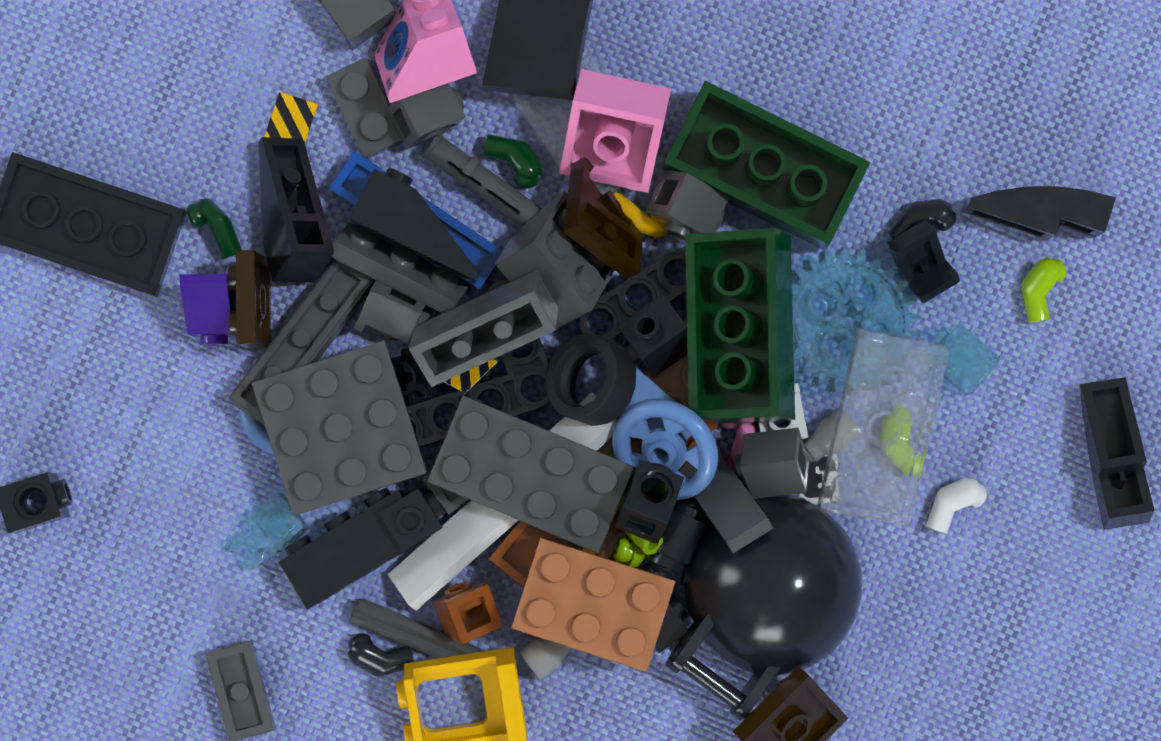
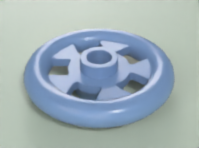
(675, 419)

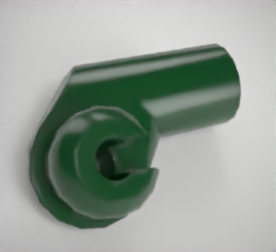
(519, 156)
(219, 224)

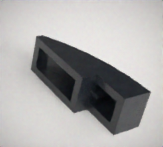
(1044, 209)
(1115, 454)

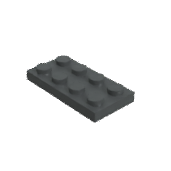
(531, 474)

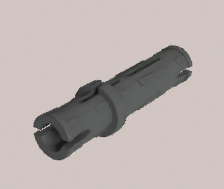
(481, 181)

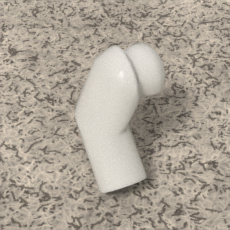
(953, 498)

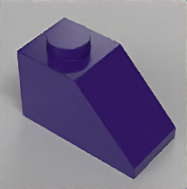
(207, 307)

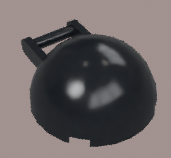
(771, 602)

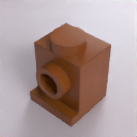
(467, 612)

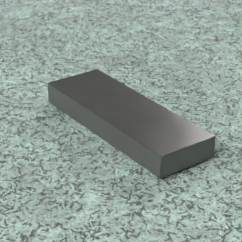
(730, 507)

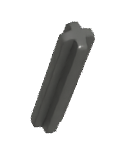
(407, 630)

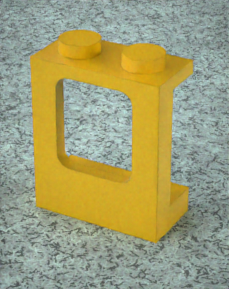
(501, 694)

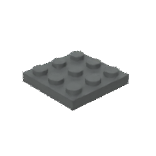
(339, 428)

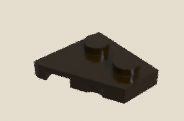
(600, 223)

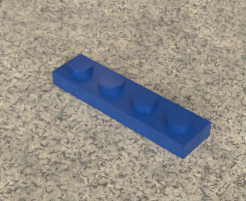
(481, 252)

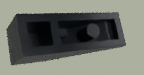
(291, 212)
(403, 217)

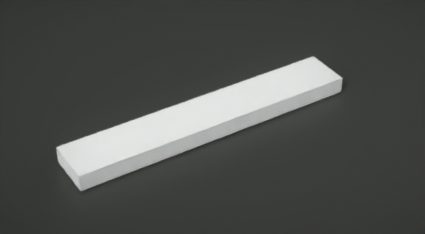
(473, 529)

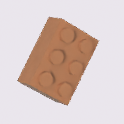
(593, 604)

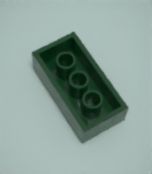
(767, 165)
(740, 326)

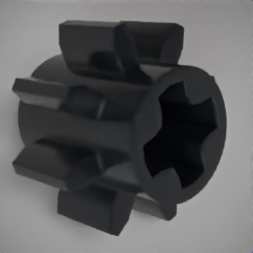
(411, 378)

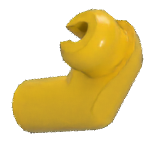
(646, 224)

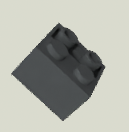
(566, 267)

